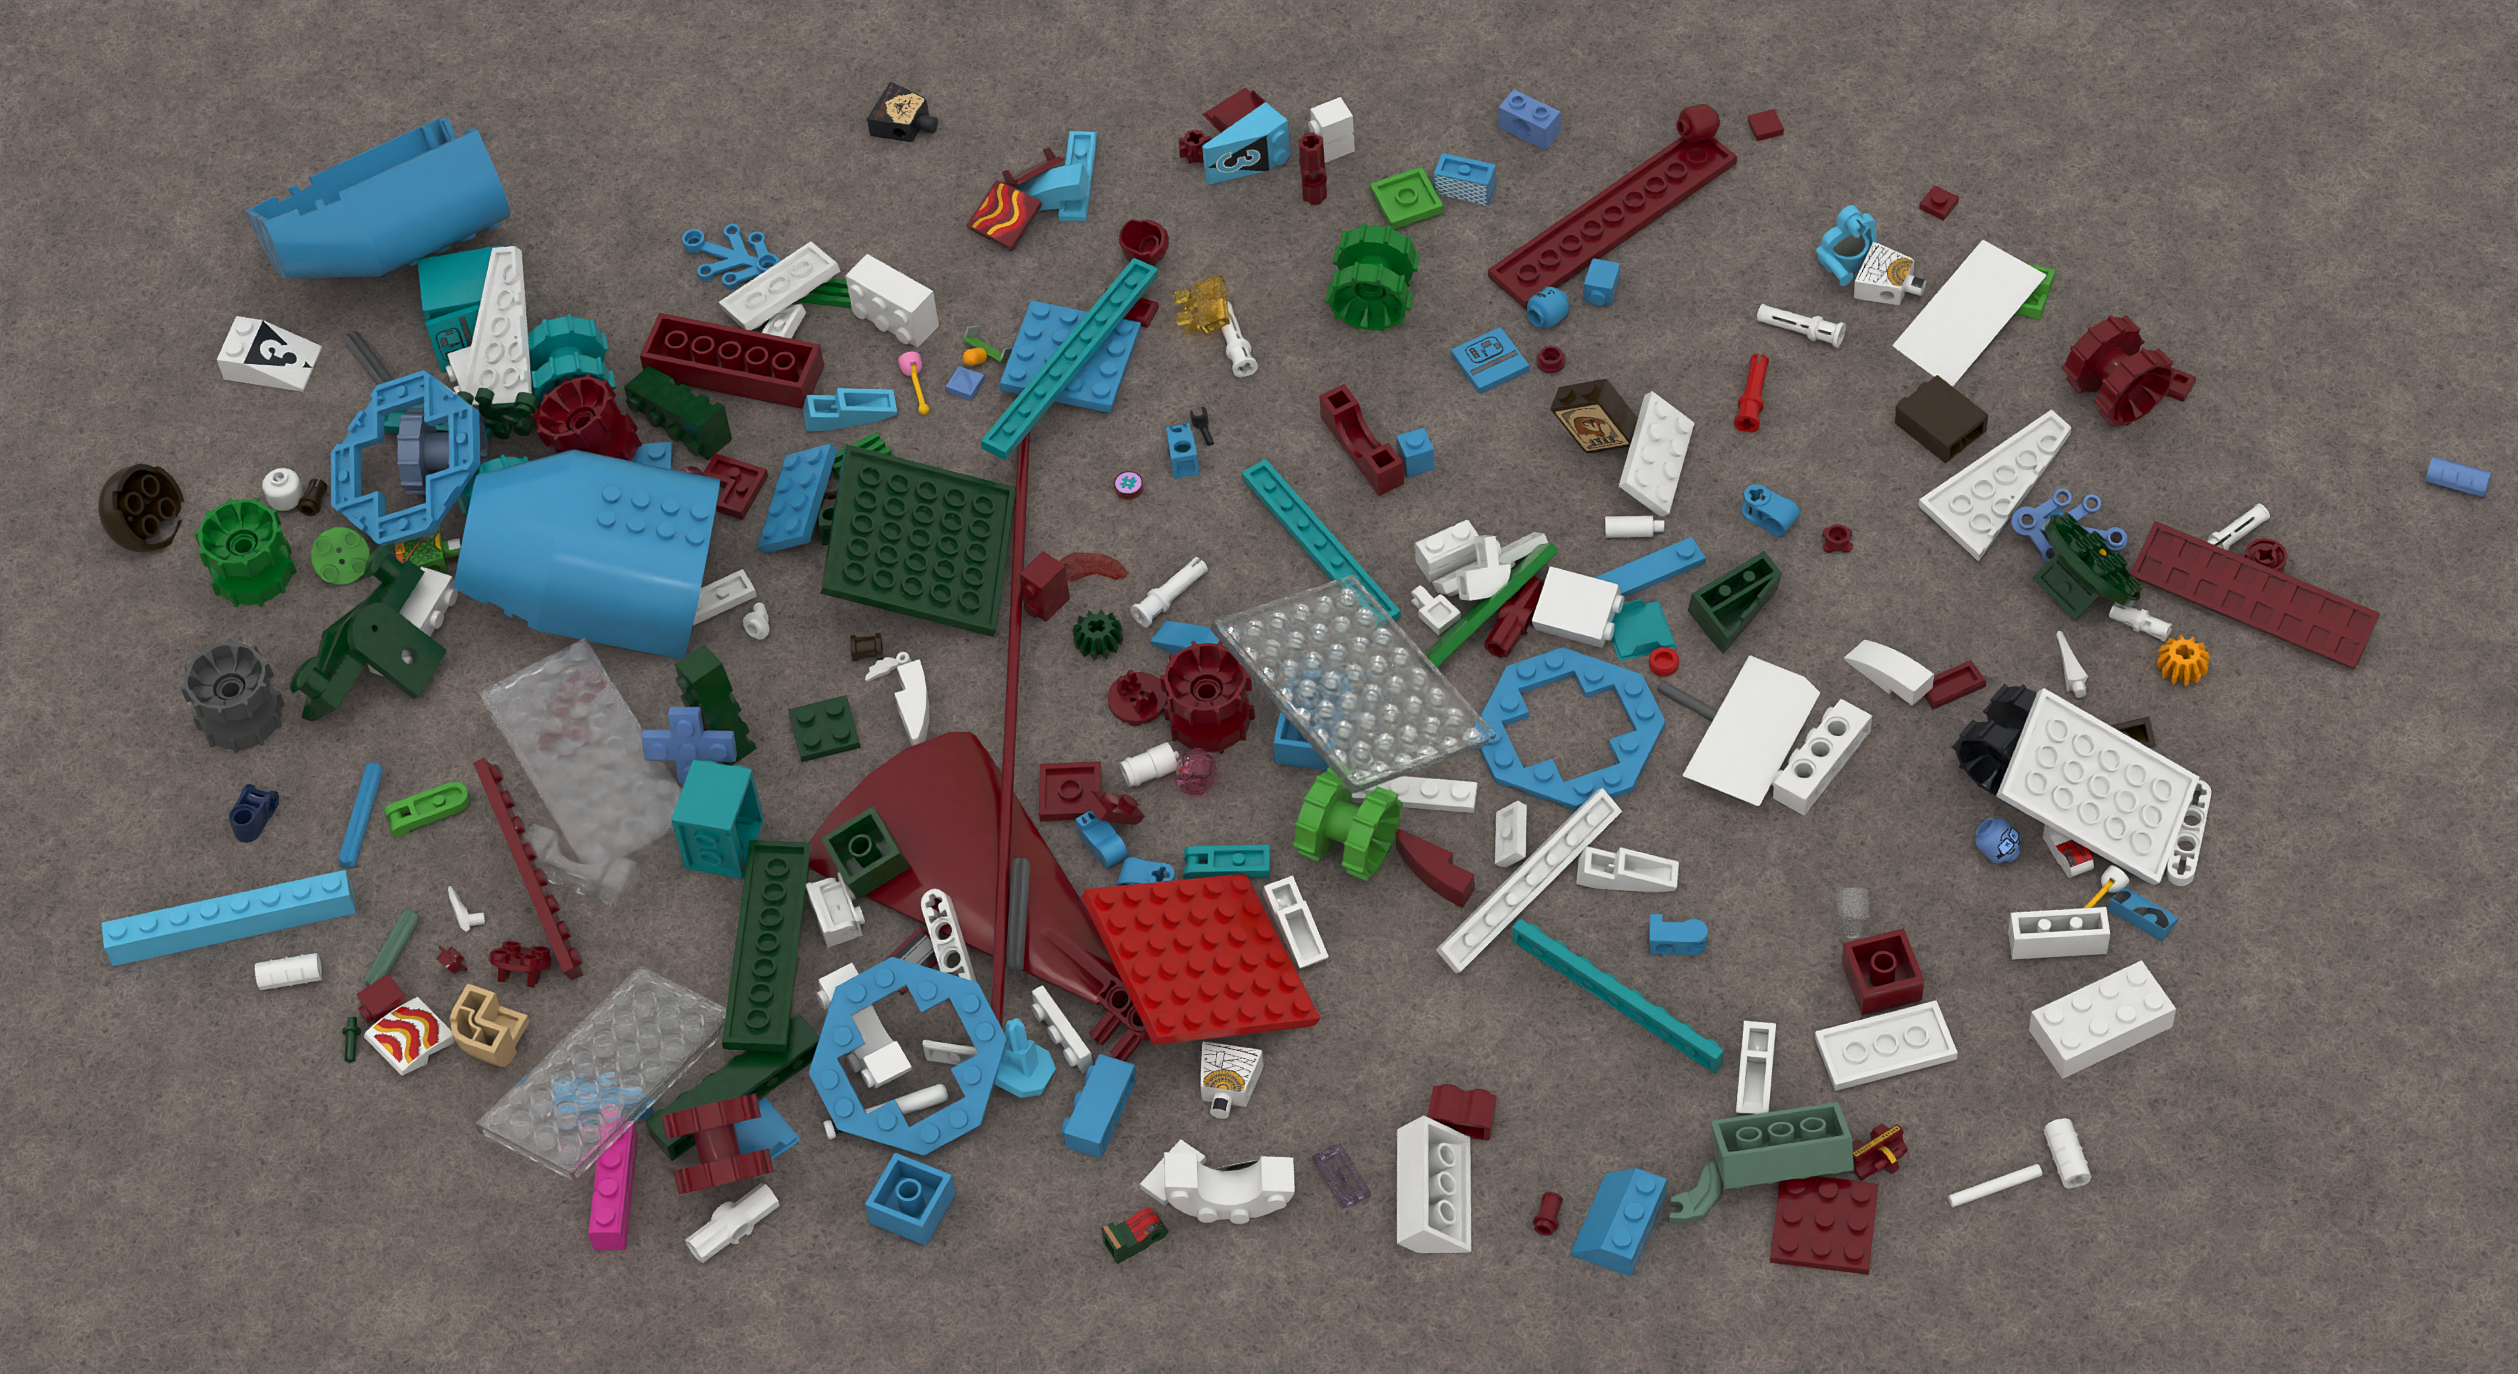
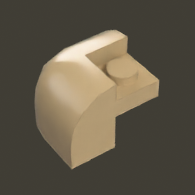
(485, 1027)

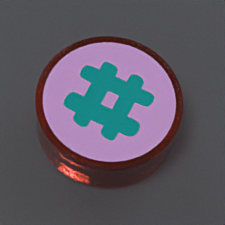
(1128, 485)

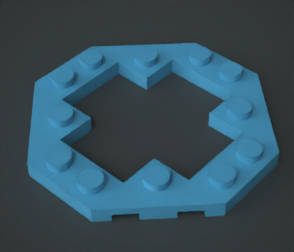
(442, 487)
(1593, 677)
(843, 1036)

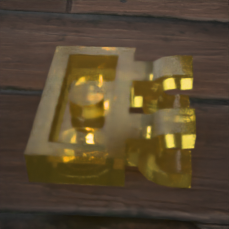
(1210, 302)

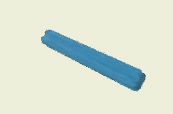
(360, 815)

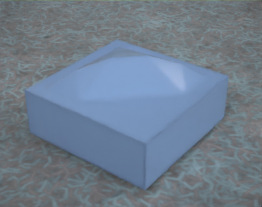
(965, 383)

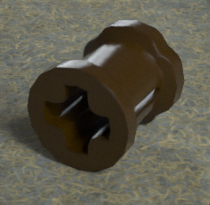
(866, 646)

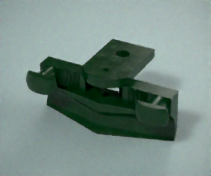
(370, 635)

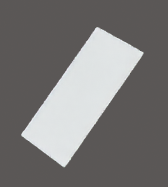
(1968, 312)
(1753, 731)

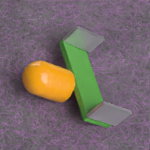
(979, 354)

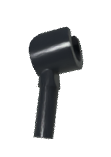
(1201, 422)

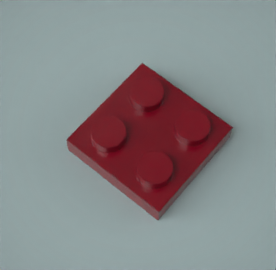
(1065, 787)

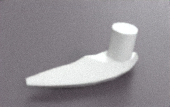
(463, 918)

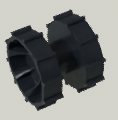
(1989, 746)

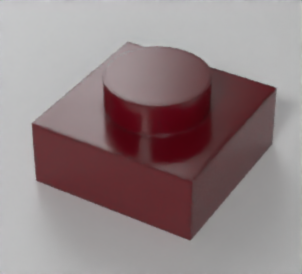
(1939, 202)

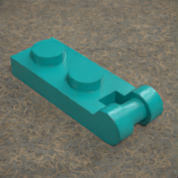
(1227, 860)

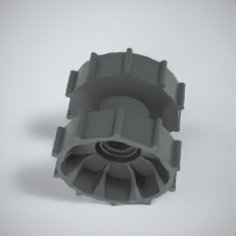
(232, 695)

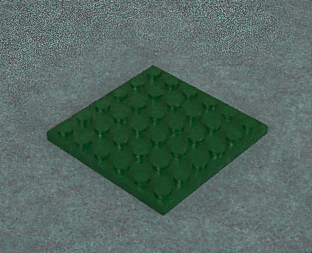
(918, 540)

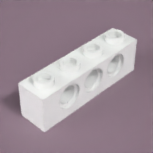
(1801, 793)

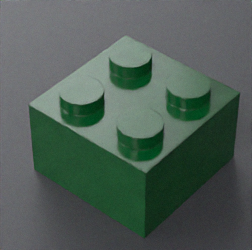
(865, 852)

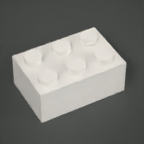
(892, 301)

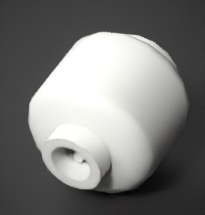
(282, 489)

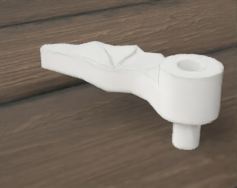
(886, 665)

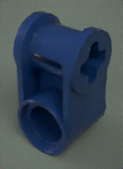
(252, 812)

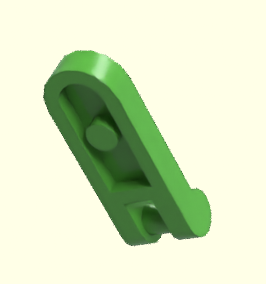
(427, 807)

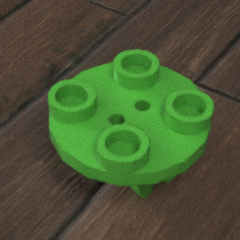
(326, 558)

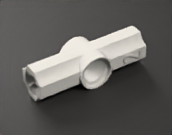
(732, 1222)

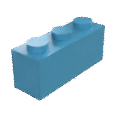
(1099, 1105)

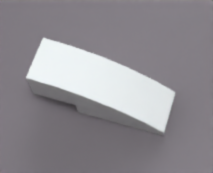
(1891, 670)
(913, 701)
(1626, 871)
(1295, 922)
(1756, 1068)

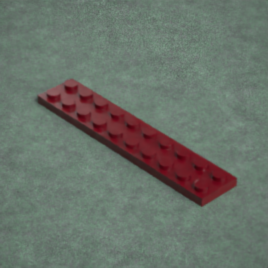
(1611, 217)

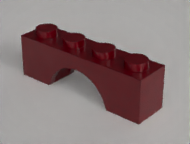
(1375, 461)

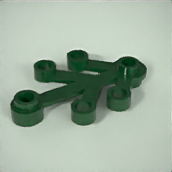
(524, 406)

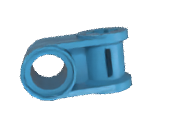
(1772, 512)
(1142, 871)

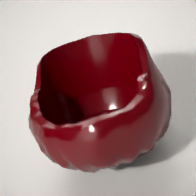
(1144, 241)

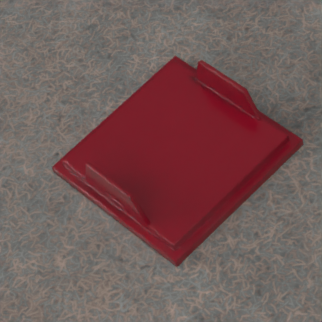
(1233, 109)
(1051, 160)

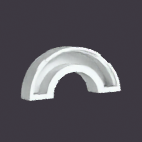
(880, 1057)
(1228, 1194)

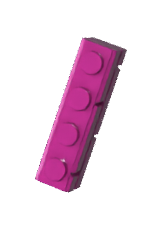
(613, 1193)

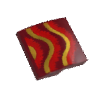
(1004, 215)

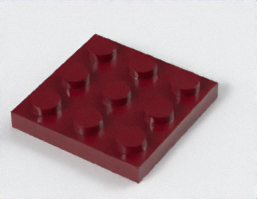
(1825, 1224)

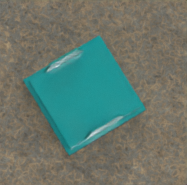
(1640, 630)

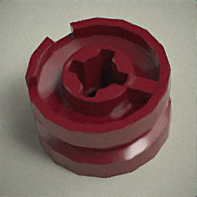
(2269, 551)

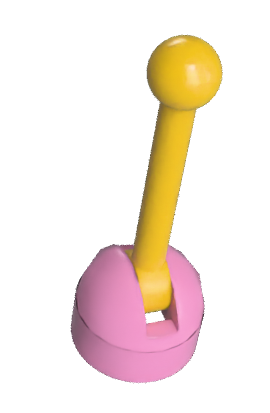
(911, 365)

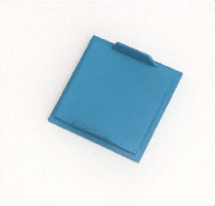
(766, 1132)

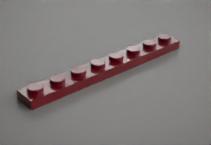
(534, 878)

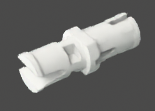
(2141, 621)

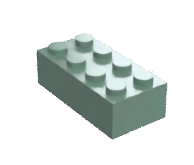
(1782, 1145)

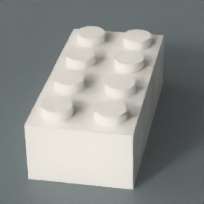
(2102, 1019)

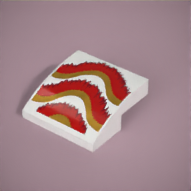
(409, 1036)

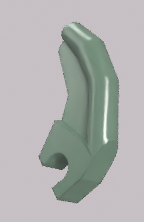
(1699, 1200)

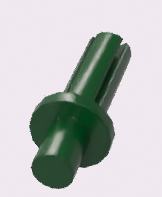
(351, 1033)

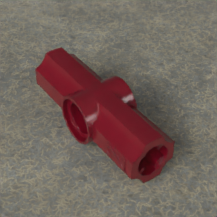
(1312, 168)
(1514, 618)

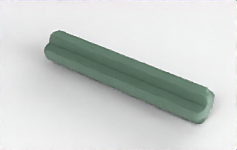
(392, 947)

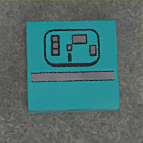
(452, 333)

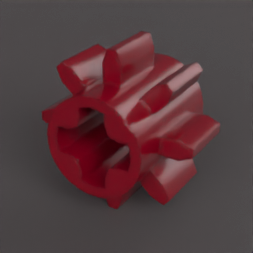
(1192, 144)

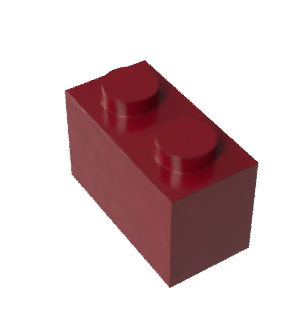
(1044, 586)

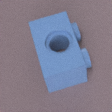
(1529, 119)

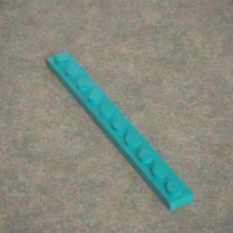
(1069, 359)

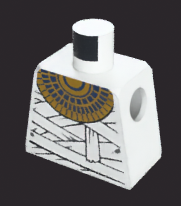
(1887, 276)
(1228, 1076)

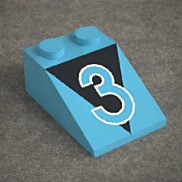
(1248, 146)

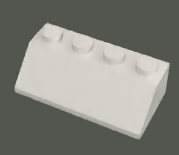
(1433, 1188)

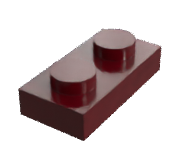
(1114, 807)

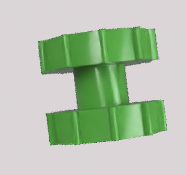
(1364, 831)

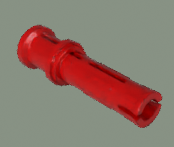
(1751, 403)

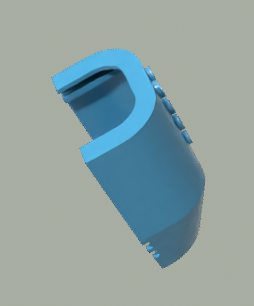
(384, 207)
(591, 548)

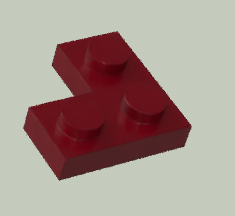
(741, 484)

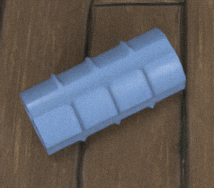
(2458, 477)

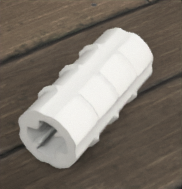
(288, 971)
(2067, 1153)

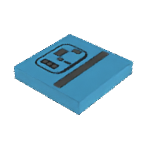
(1490, 360)

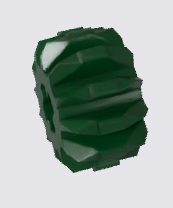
(1097, 634)

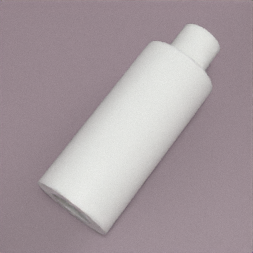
(1632, 526)

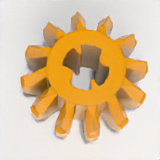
(2183, 660)

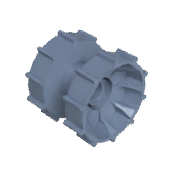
(426, 451)

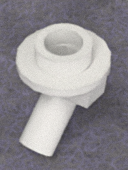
(757, 622)

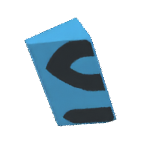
(2142, 913)

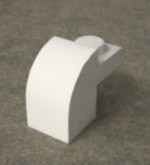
(1489, 574)

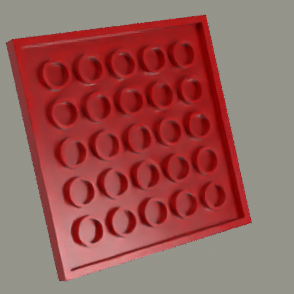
(1200, 958)

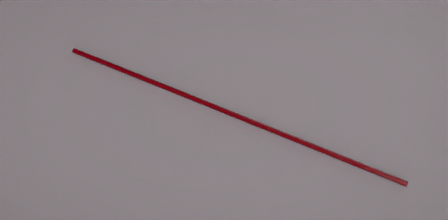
(1010, 723)

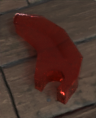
(1087, 564)

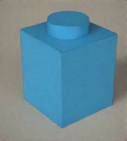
(1601, 282)
(1415, 452)

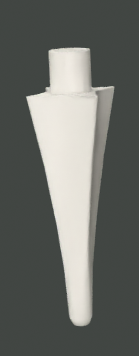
(2074, 674)

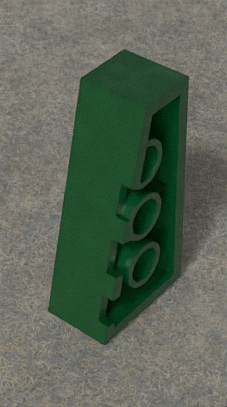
(679, 412)
(708, 687)

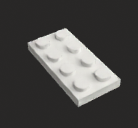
(779, 286)
(1656, 454)
(1885, 1045)

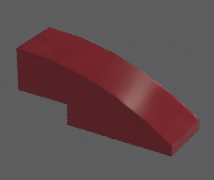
(1435, 868)

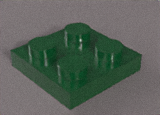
(824, 728)

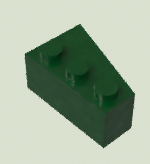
(1734, 599)

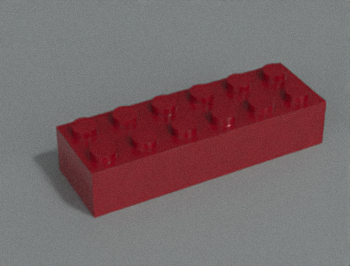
(733, 360)

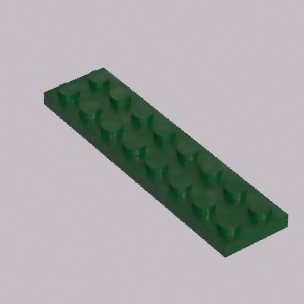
(767, 946)

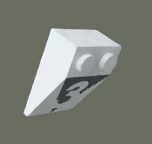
(267, 355)

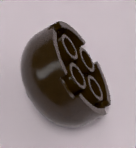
(136, 503)

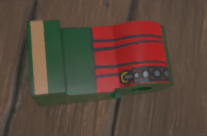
(1133, 1234)

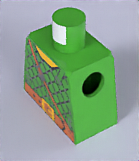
(429, 551)

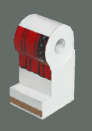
(2068, 853)

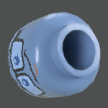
(1998, 840)

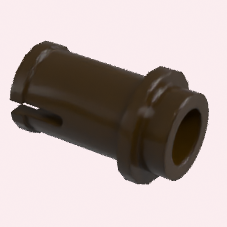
(310, 502)

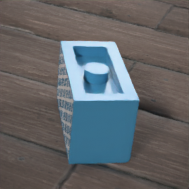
(1465, 179)

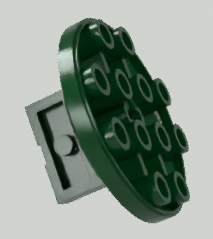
(2079, 572)

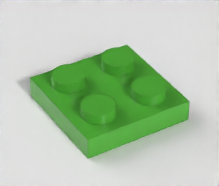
(1406, 198)

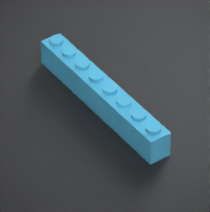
(228, 918)

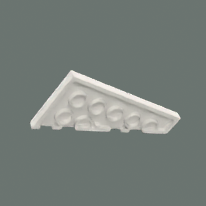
(500, 338)
(1987, 493)

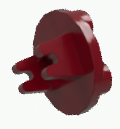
(1128, 689)
(517, 958)

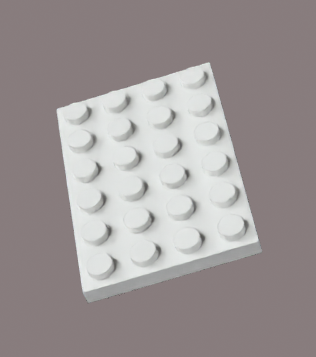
(2098, 786)

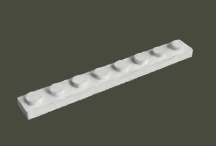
(1528, 880)

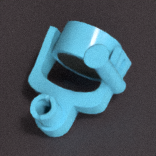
(1847, 244)

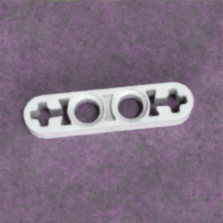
(2192, 834)
(955, 942)

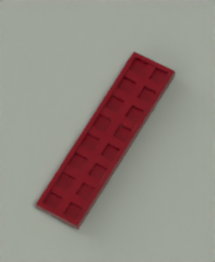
(2255, 595)

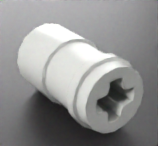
(1149, 765)

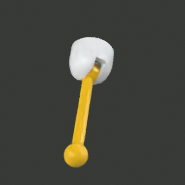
(2112, 881)

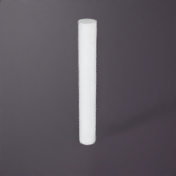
(1994, 1185)

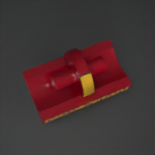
(1880, 1152)

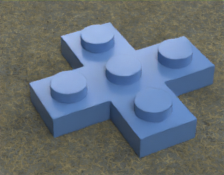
(687, 742)

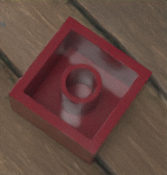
(1882, 971)

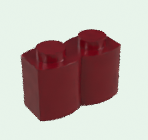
(1463, 1111)

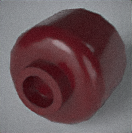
(1698, 123)

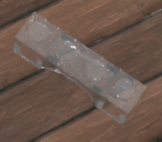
(609, 879)

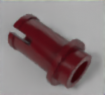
(1545, 1221)

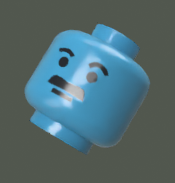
(1547, 307)

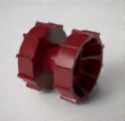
(2126, 379)
(586, 419)
(1210, 673)
(717, 1143)

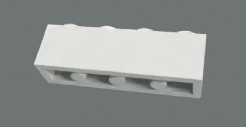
(427, 605)

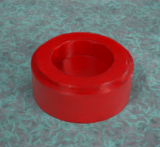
(1663, 661)

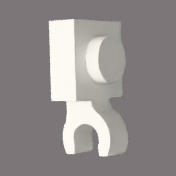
(1435, 612)

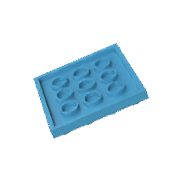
(1042, 334)

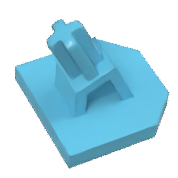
(1024, 1065)

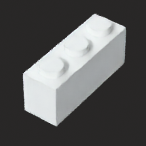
(2059, 933)

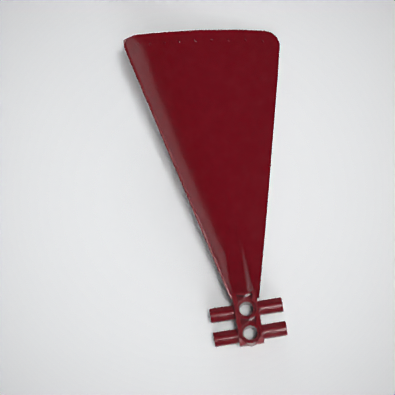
(946, 819)

